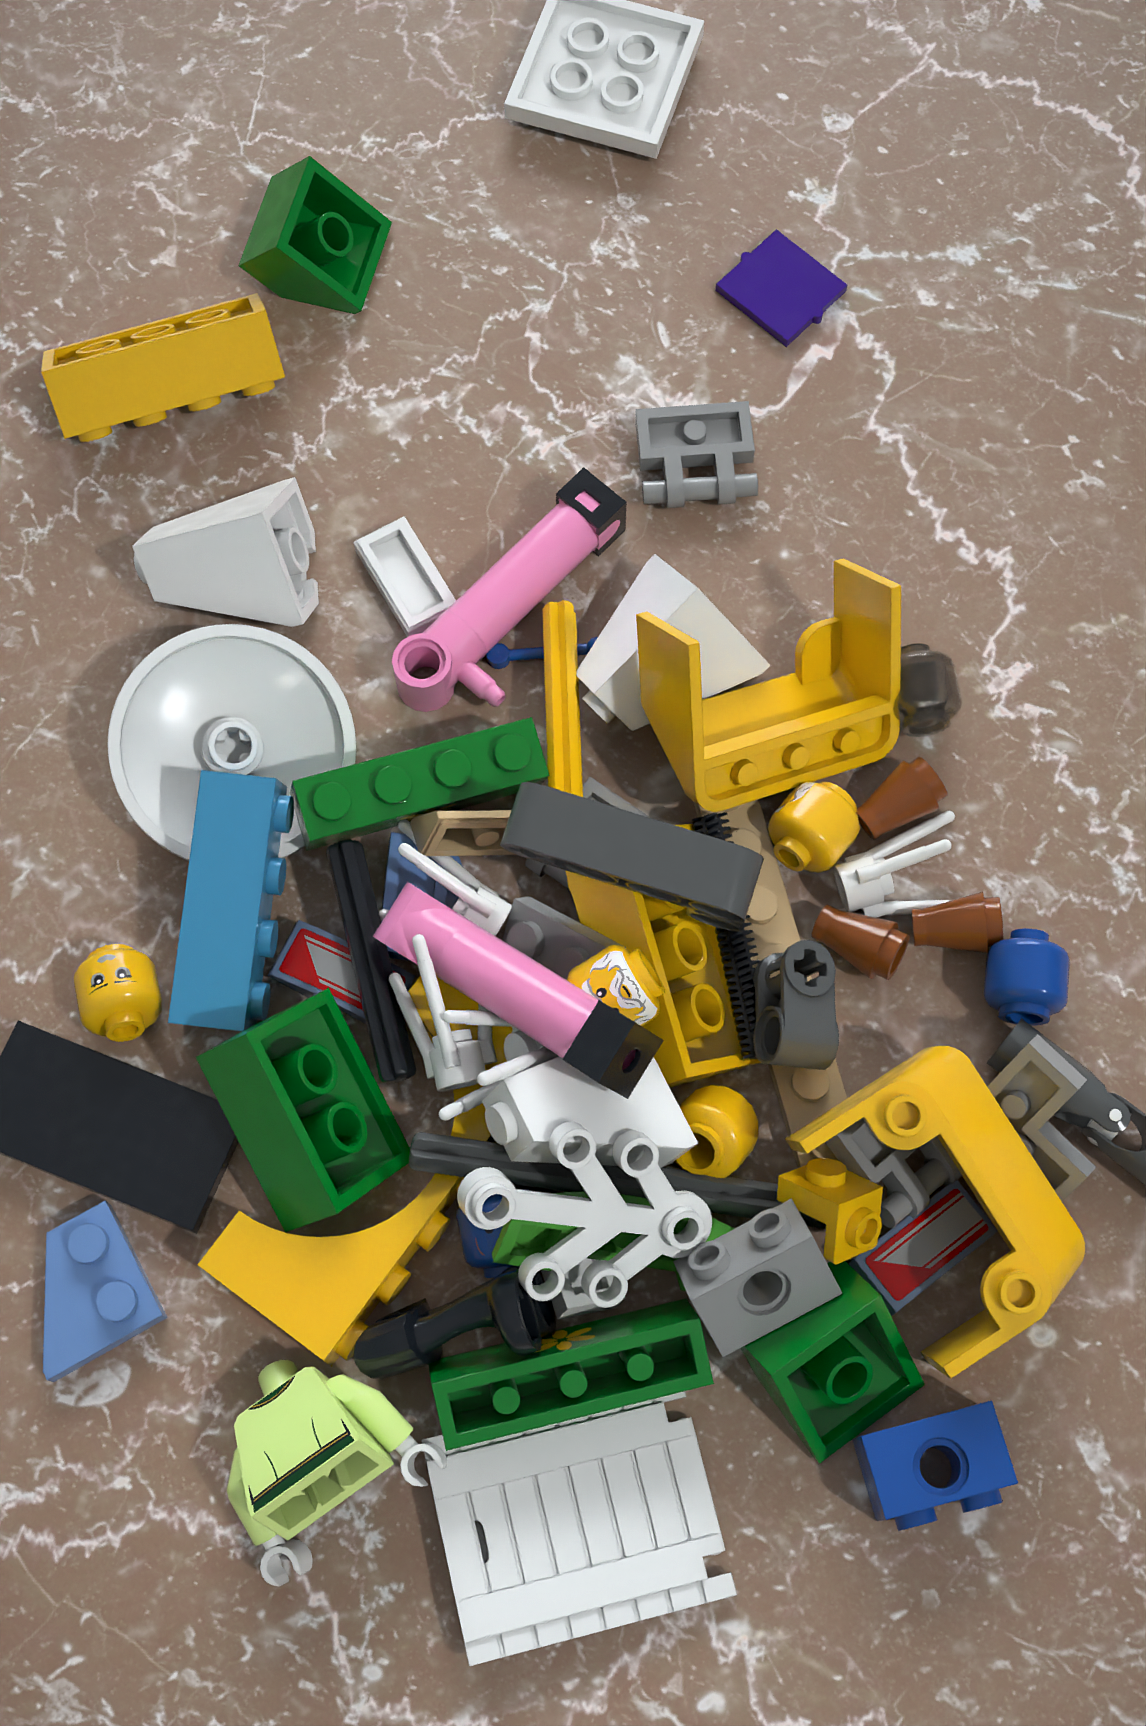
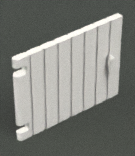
(579, 1527)

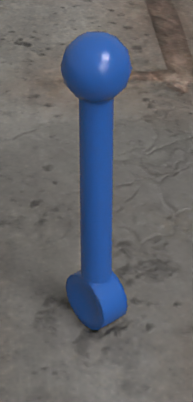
(500, 655)

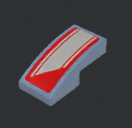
(318, 961)
(924, 1247)

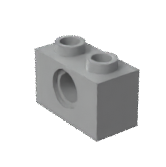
(757, 1277)

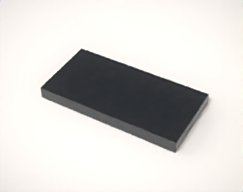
(111, 1127)

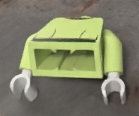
(308, 1452)

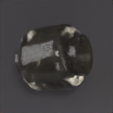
(927, 691)

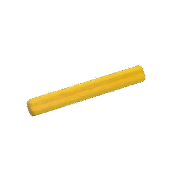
(562, 698)

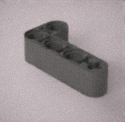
(634, 853)

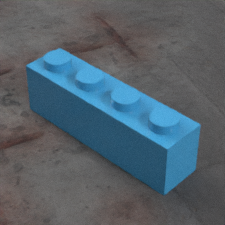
(230, 901)

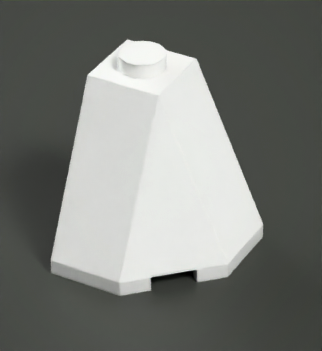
(236, 557)
(613, 660)
(534, 1102)

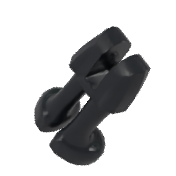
(416, 1333)

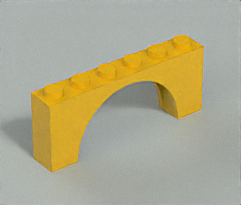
(330, 1285)

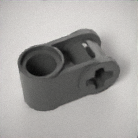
(796, 1015)

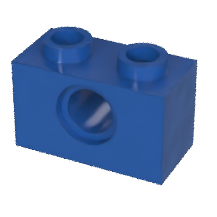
(968, 1439)

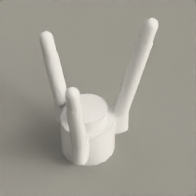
(867, 876)
(475, 899)
(519, 1050)
(453, 1056)

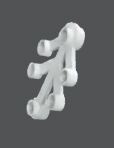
(597, 1217)

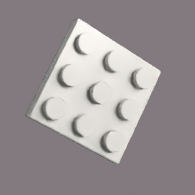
(605, 72)

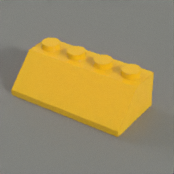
(162, 367)
(685, 954)

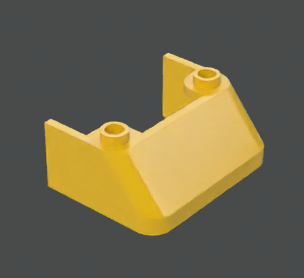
(790, 727)
(947, 1098)

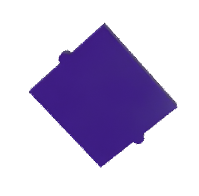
(781, 287)

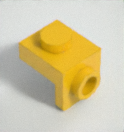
(838, 1199)

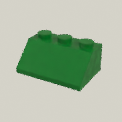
(306, 1110)

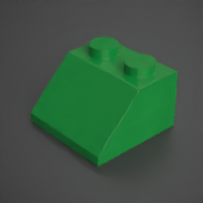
(315, 239)
(836, 1366)

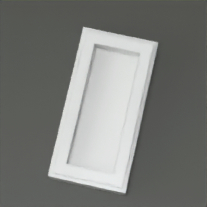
(405, 576)

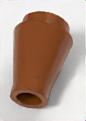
(901, 798)
(960, 924)
(862, 940)

